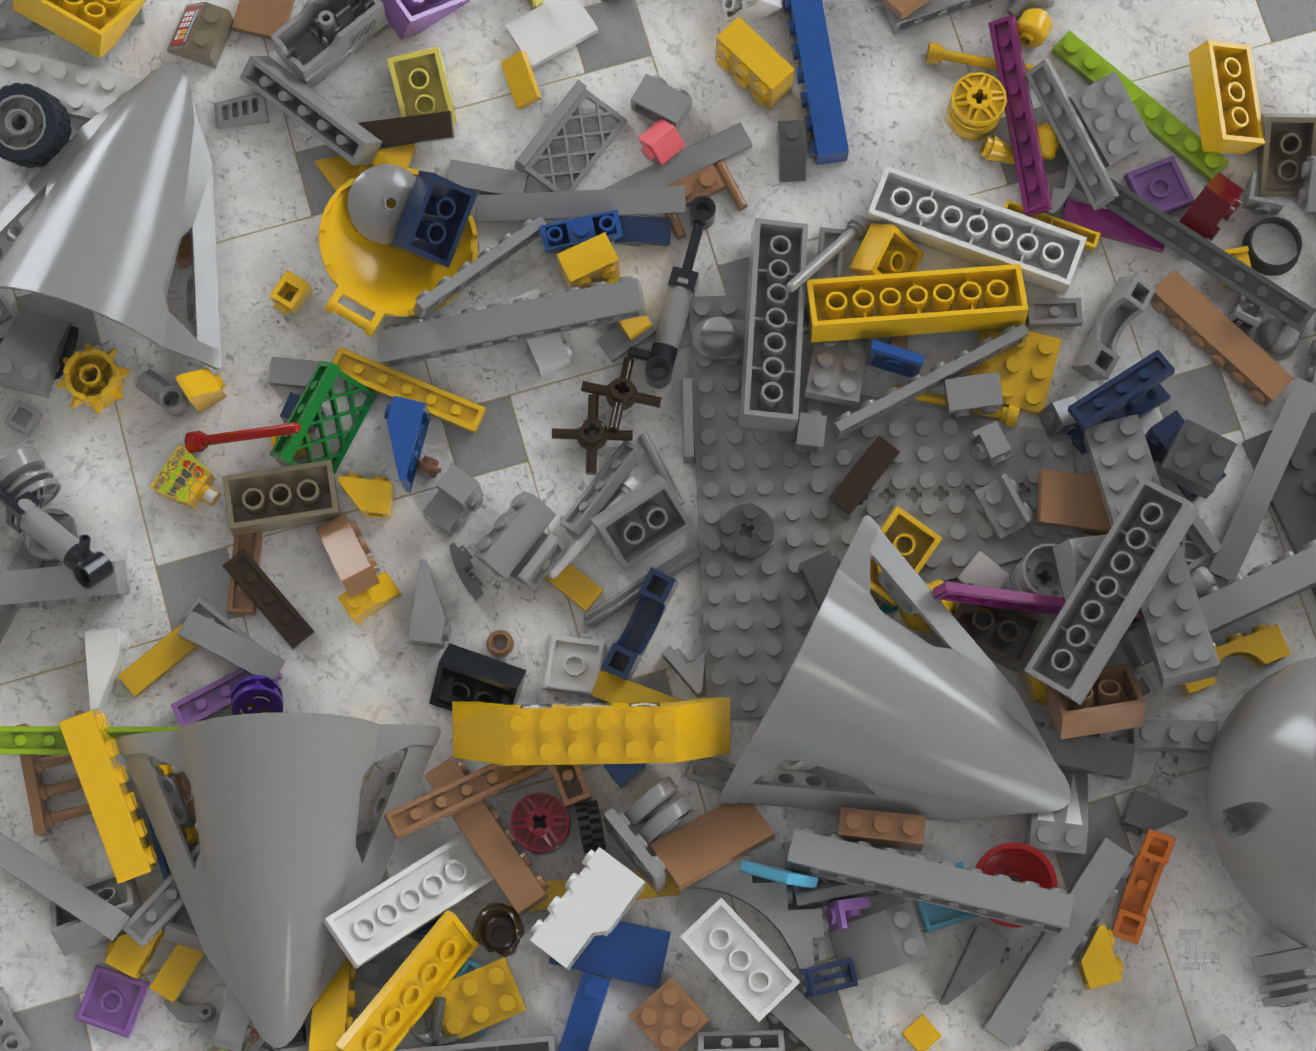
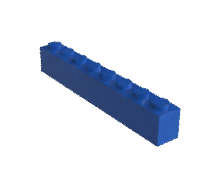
(818, 81)

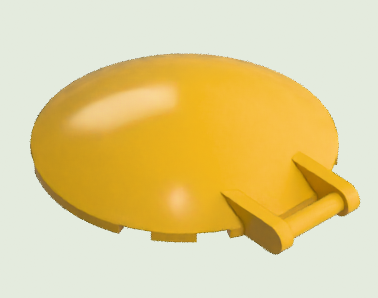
(379, 274)

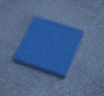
(895, 359)

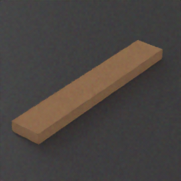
(456, 797)

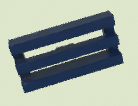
(809, 981)

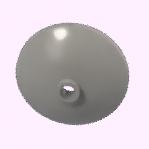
(368, 201)

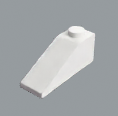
(104, 661)

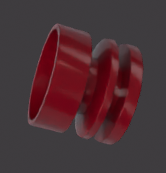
(540, 840)

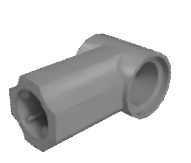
(162, 392)

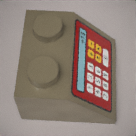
(202, 33)

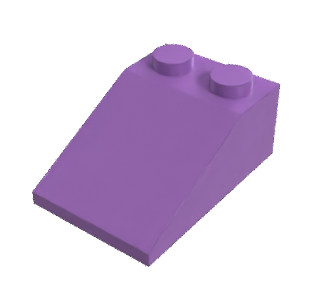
(415, 16)

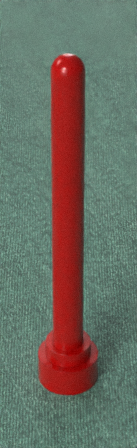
(198, 441)

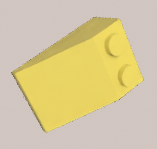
(421, 82)

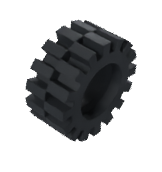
(590, 826)

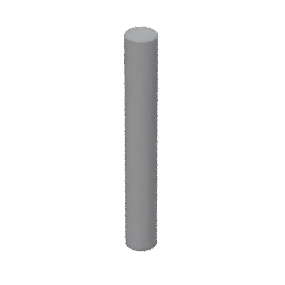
(657, 463)

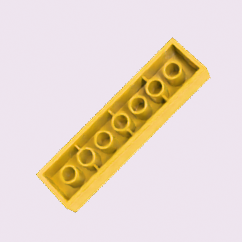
(915, 303)

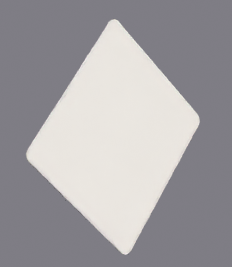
(984, 572)

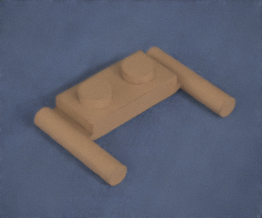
(706, 183)

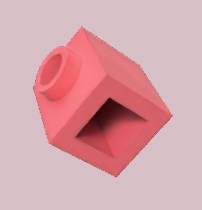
(661, 142)

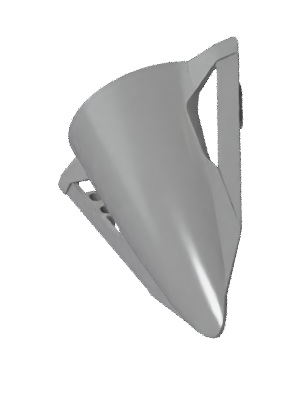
(118, 215)
(909, 719)
(275, 842)

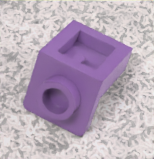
(842, 909)

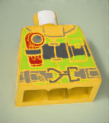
(185, 481)

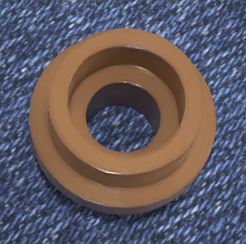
(428, 466)
(500, 635)

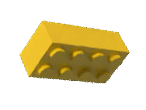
(1226, 97)

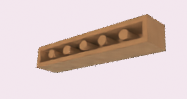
(1220, 339)
(493, 844)

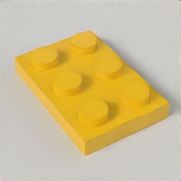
(480, 999)

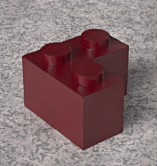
(1216, 201)

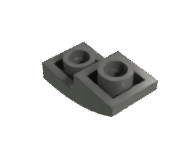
(461, 560)

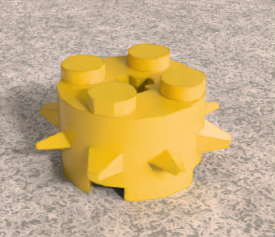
(106, 386)

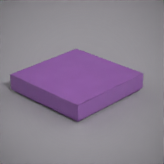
(1161, 185)
(112, 1001)

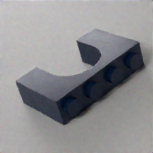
(629, 649)

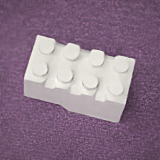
(588, 909)

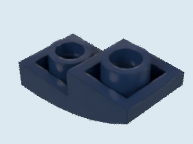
(645, 230)

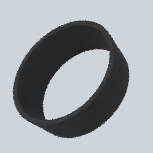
(1266, 268)

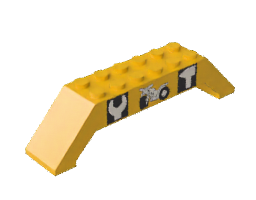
(591, 732)

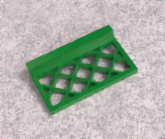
(309, 407)

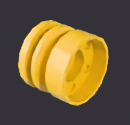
(969, 118)

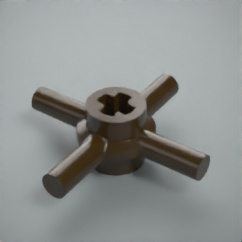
(618, 402)
(582, 434)

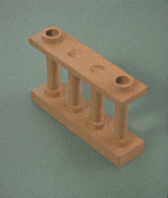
(39, 792)

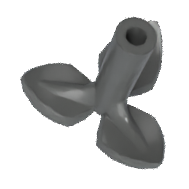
(434, 1033)

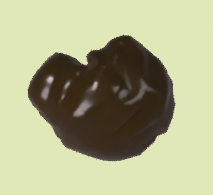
(498, 929)

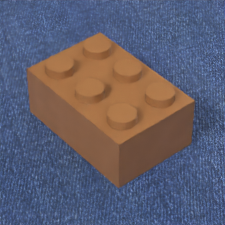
(1109, 706)

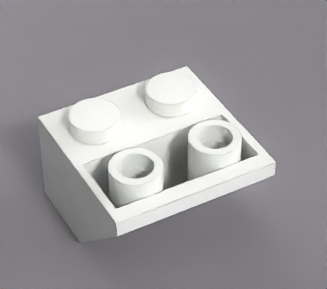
(749, 9)

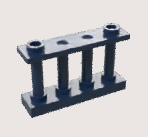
(1127, 394)

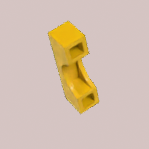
(1261, 647)

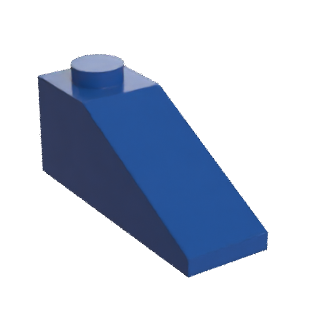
(584, 1013)

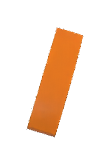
(1141, 885)

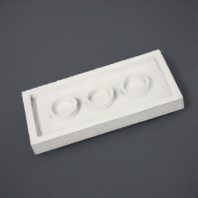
(739, 959)

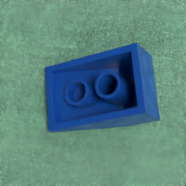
(407, 428)

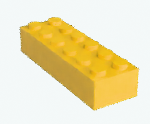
(108, 795)

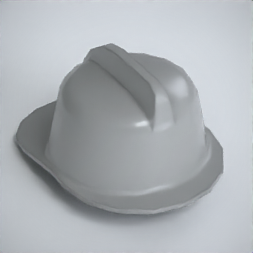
(1277, 337)
(720, 338)

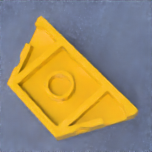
(339, 170)

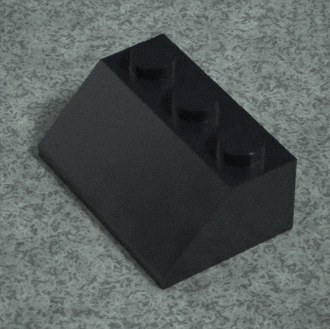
(475, 677)

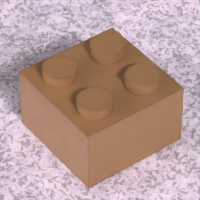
(669, 1017)

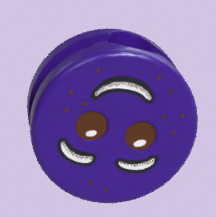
(256, 695)

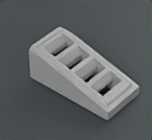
(242, 120)

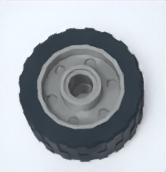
(31, 125)

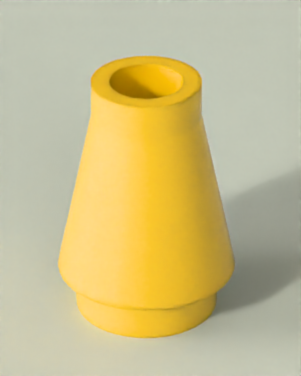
(997, 150)

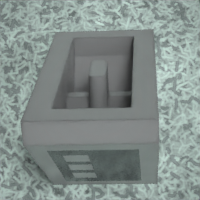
(1246, 315)

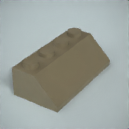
(281, 497)

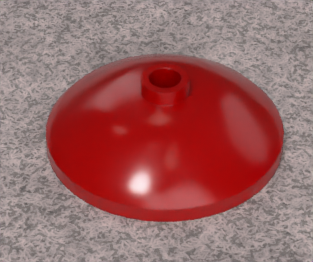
(1018, 861)

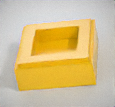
(921, 1034)

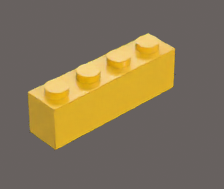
(332, 1010)

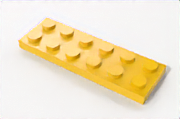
(411, 988)

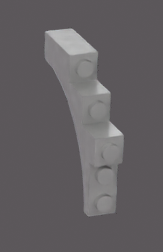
(772, 901)

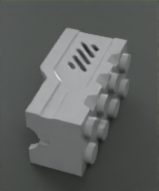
(327, 34)

